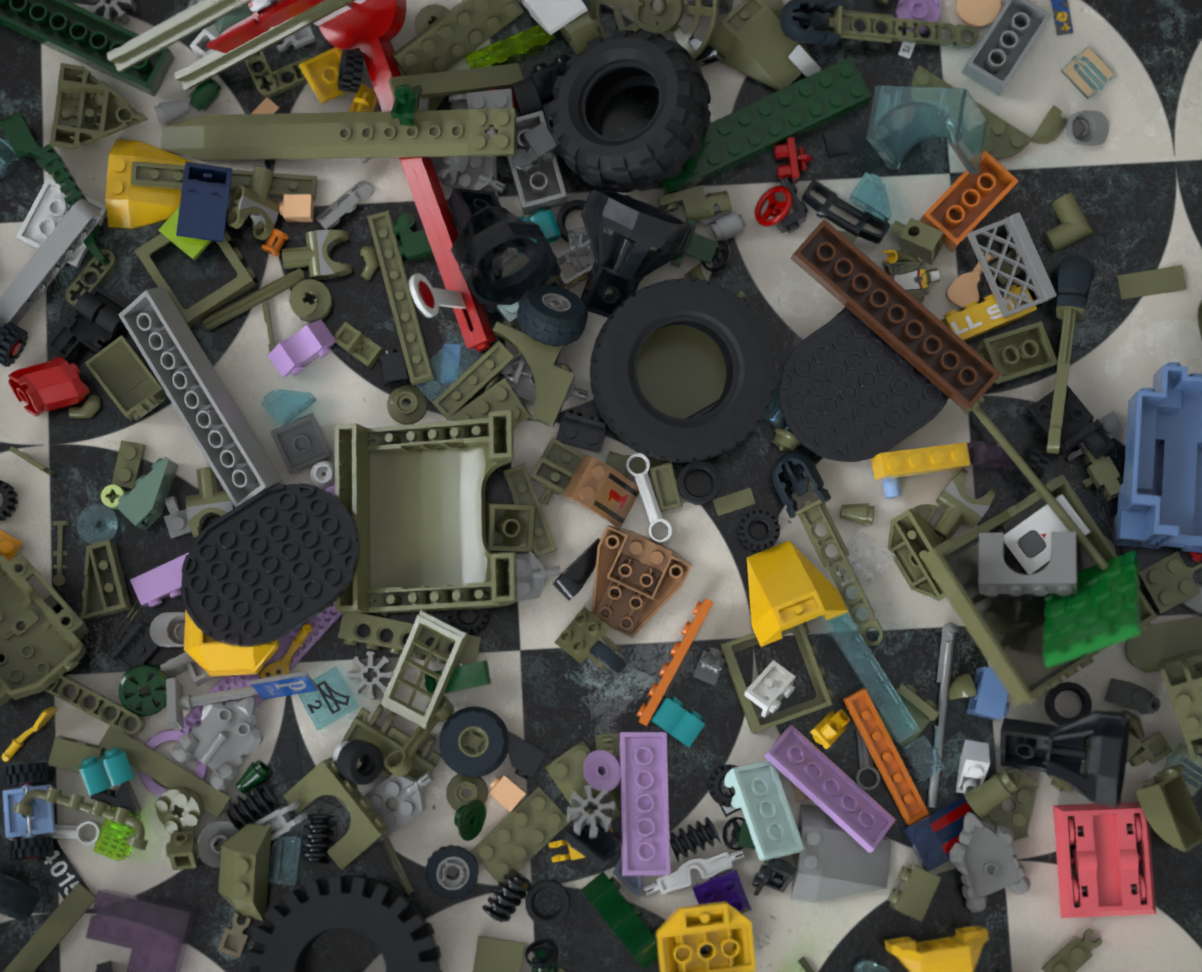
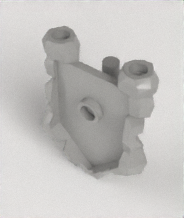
(221, 739)
(987, 862)

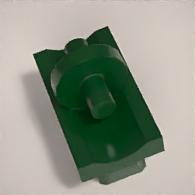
(406, 103)

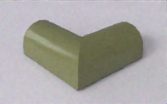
(1073, 224)

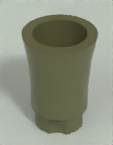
(991, 793)

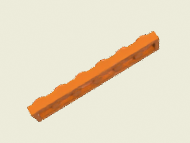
(678, 652)
(886, 756)

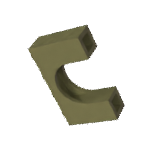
(365, 825)

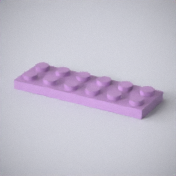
(830, 788)
(644, 804)

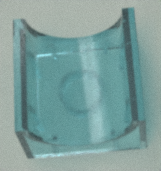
(912, 114)

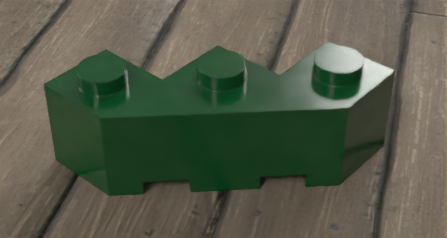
(622, 918)

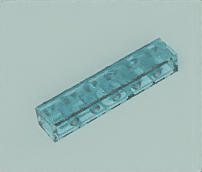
(872, 677)

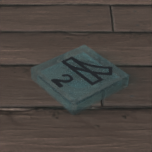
(330, 701)

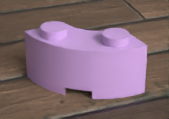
(302, 348)

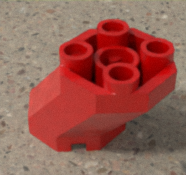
(48, 386)

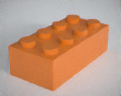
(969, 201)

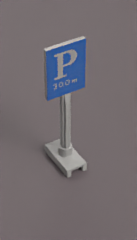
(266, 687)

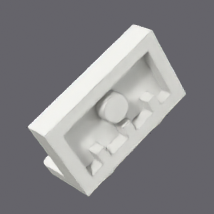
(771, 688)

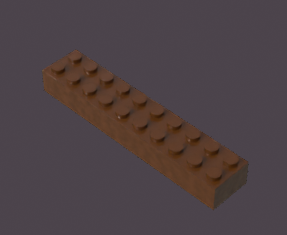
(895, 315)

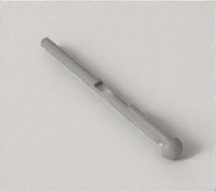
(943, 677)

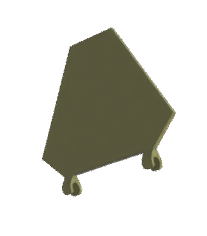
(681, 370)

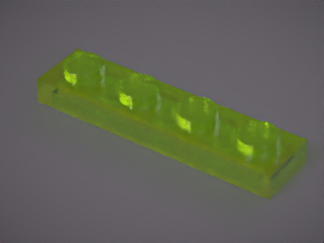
(508, 47)

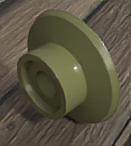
(410, 414)
(456, 786)

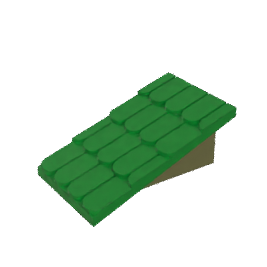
(1098, 615)

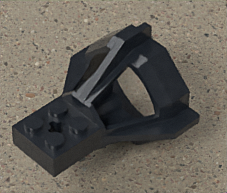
(488, 232)
(619, 258)
(1063, 752)

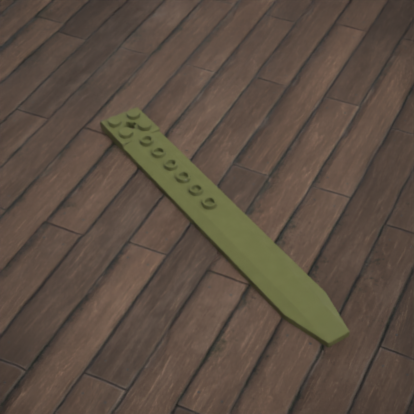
(343, 135)

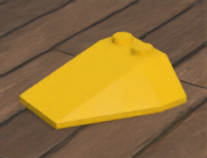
(135, 205)

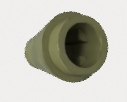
(858, 513)

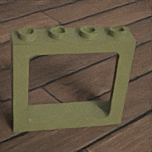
(214, 301)
(816, 673)

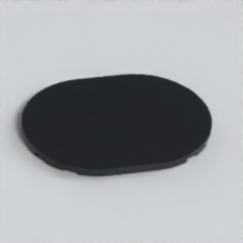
(853, 393)
(270, 565)

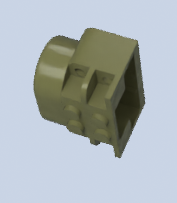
(1184, 685)

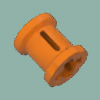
(275, 250)

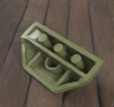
(909, 540)
(246, 870)

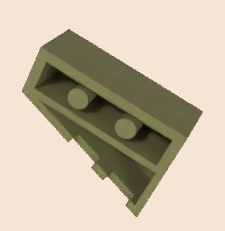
(104, 582)

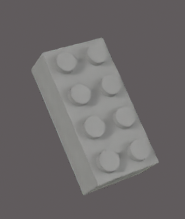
(1006, 44)
(542, 186)

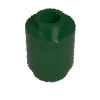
(205, 94)

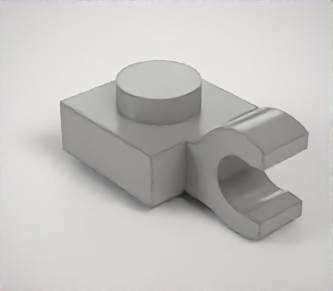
(177, 520)

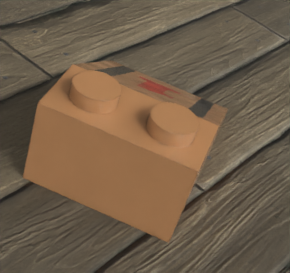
(601, 490)

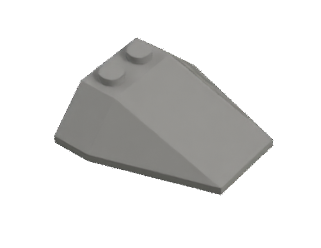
(835, 862)

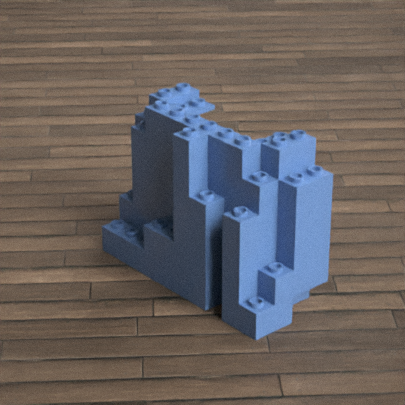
(1163, 465)

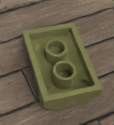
(1018, 352)
(569, 776)

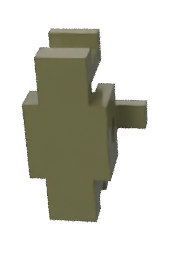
(1102, 473)

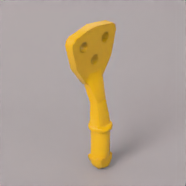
(284, 663)
(17, 742)

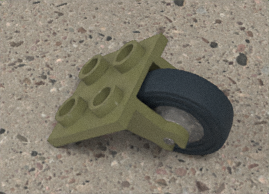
(584, 635)

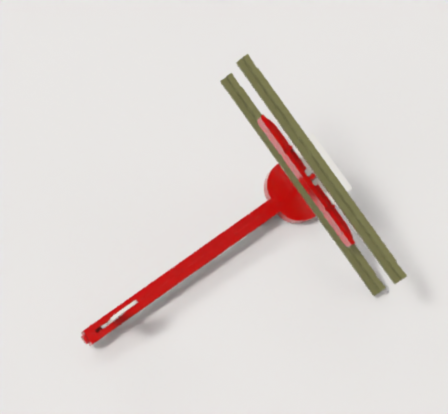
(348, 25)

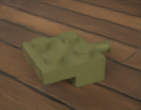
(555, 468)

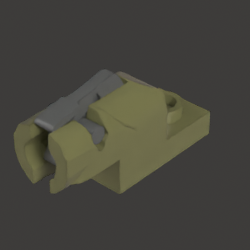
(697, 205)

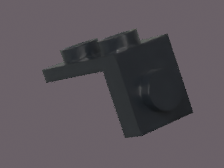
(792, 221)

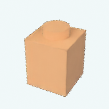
(297, 208)
(506, 792)

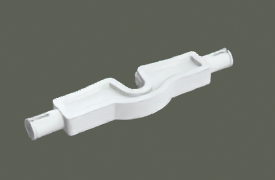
(706, 867)

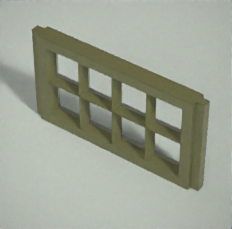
(442, 629)

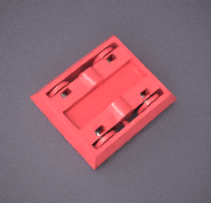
(1104, 860)

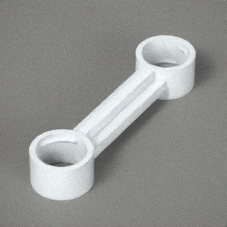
(648, 497)
(71, 832)

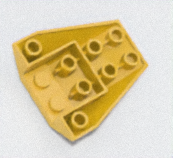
(787, 592)

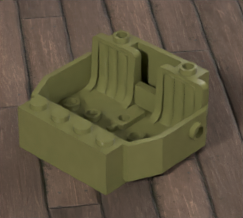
(45, 646)

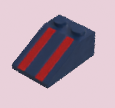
(937, 833)

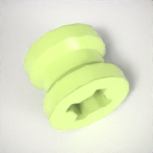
(106, 496)

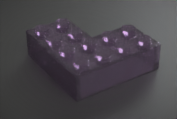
(148, 927)

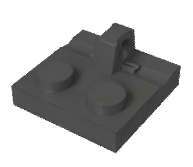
(301, 443)

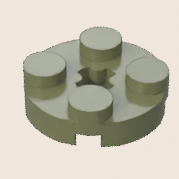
(171, 818)

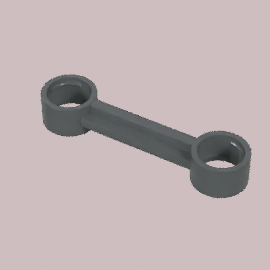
(865, 762)

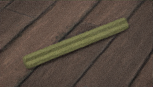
(253, 299)

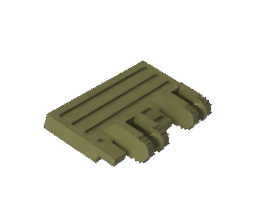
(387, 743)

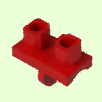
(788, 151)

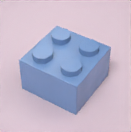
(991, 696)

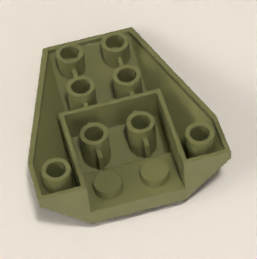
(756, 44)

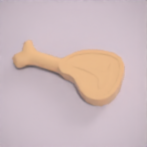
(964, 288)

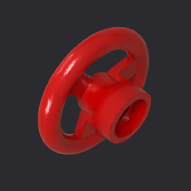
(776, 209)

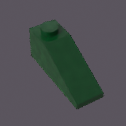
(462, 678)

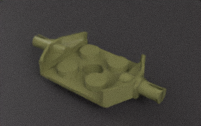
(1023, 800)

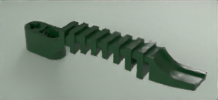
(25, 144)

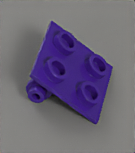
(722, 889)

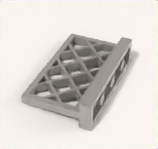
(1026, 255)

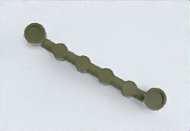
(77, 802)

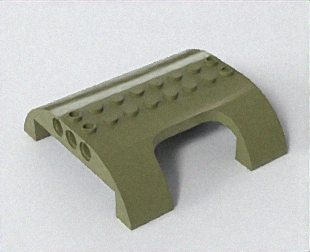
(424, 514)

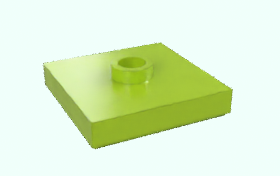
(190, 246)

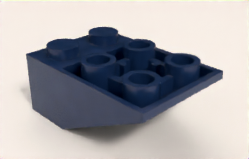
(204, 202)

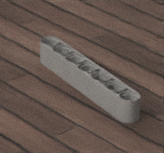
(47, 262)

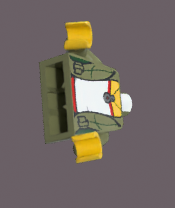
(910, 272)

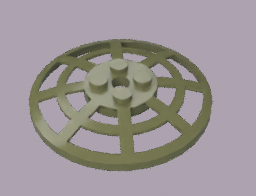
(661, 21)

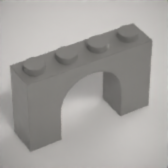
(1056, 578)

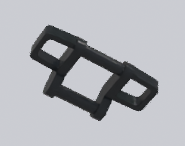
(863, 217)

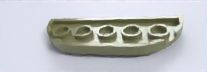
(1000, 137)

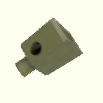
(919, 239)

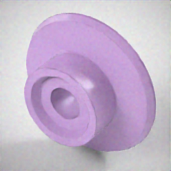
(609, 769)

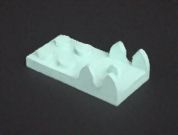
(765, 809)

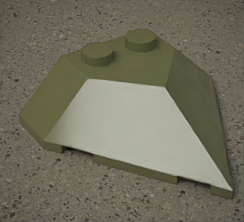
(87, 109)

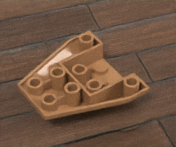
(634, 579)

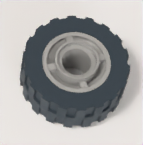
(457, 885)

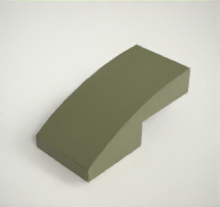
(358, 345)

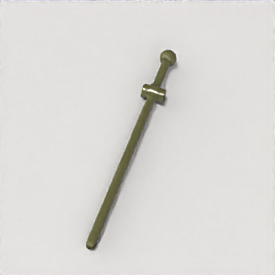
(1037, 484)

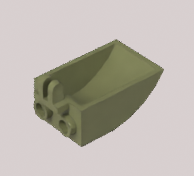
(126, 379)
(1171, 808)

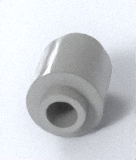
(728, 226)

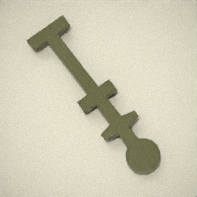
(59, 579)

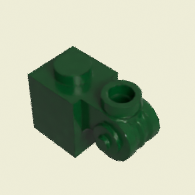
(414, 244)

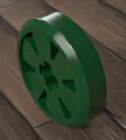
(139, 677)

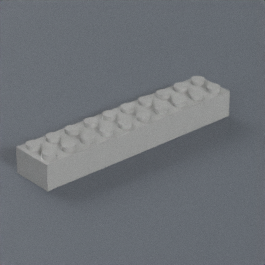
(199, 395)

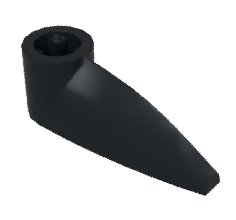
(577, 574)

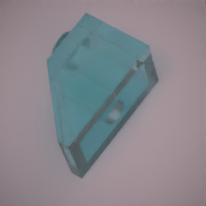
(872, 196)
(286, 404)

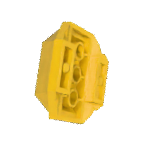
(224, 659)
(703, 924)
(943, 954)

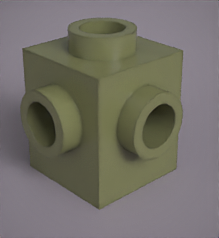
(182, 850)

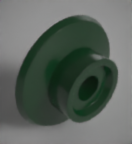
(470, 819)

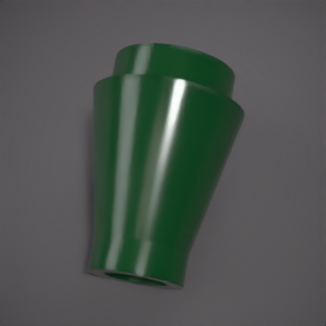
(253, 776)

